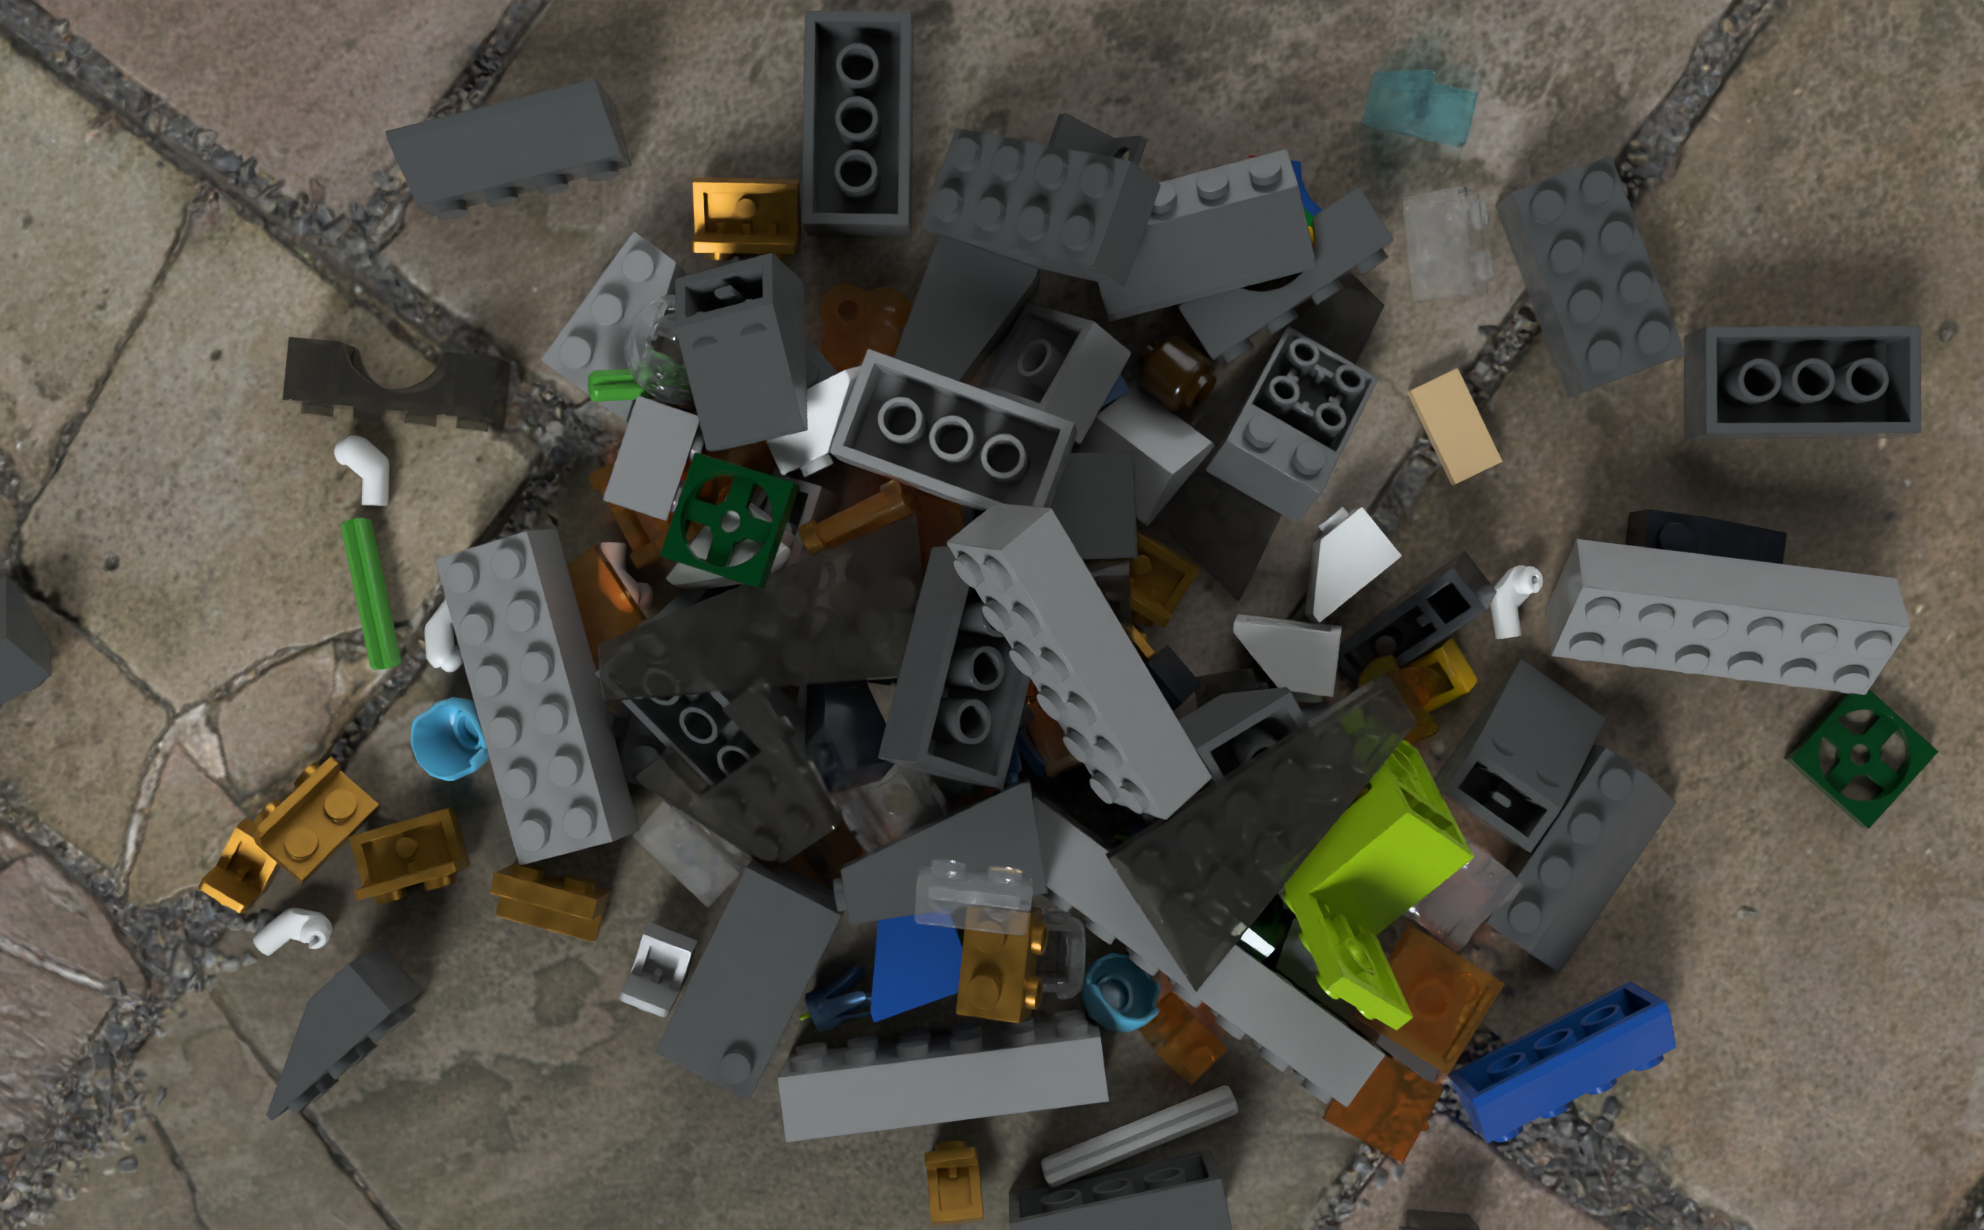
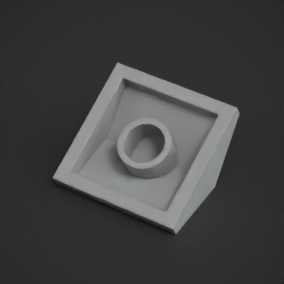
(1162, 446)

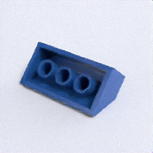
(1564, 1061)

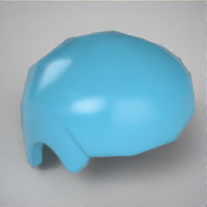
(449, 739)
(1119, 994)

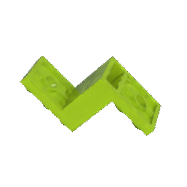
(1369, 873)

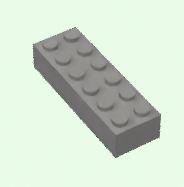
(1725, 617)
(1078, 658)
(537, 695)
(942, 1076)

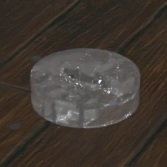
(639, 354)

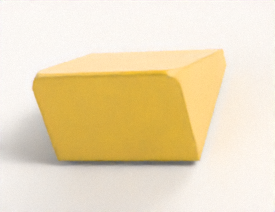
(1455, 672)

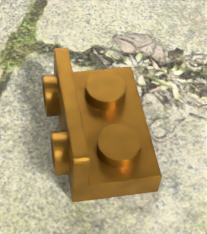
(313, 819)

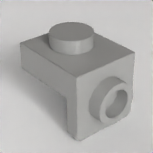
(658, 970)

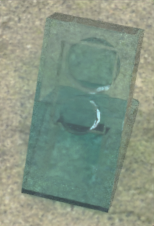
(1418, 107)

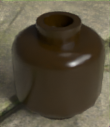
(1176, 373)

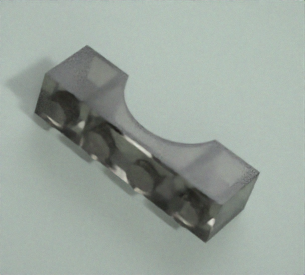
(461, 388)

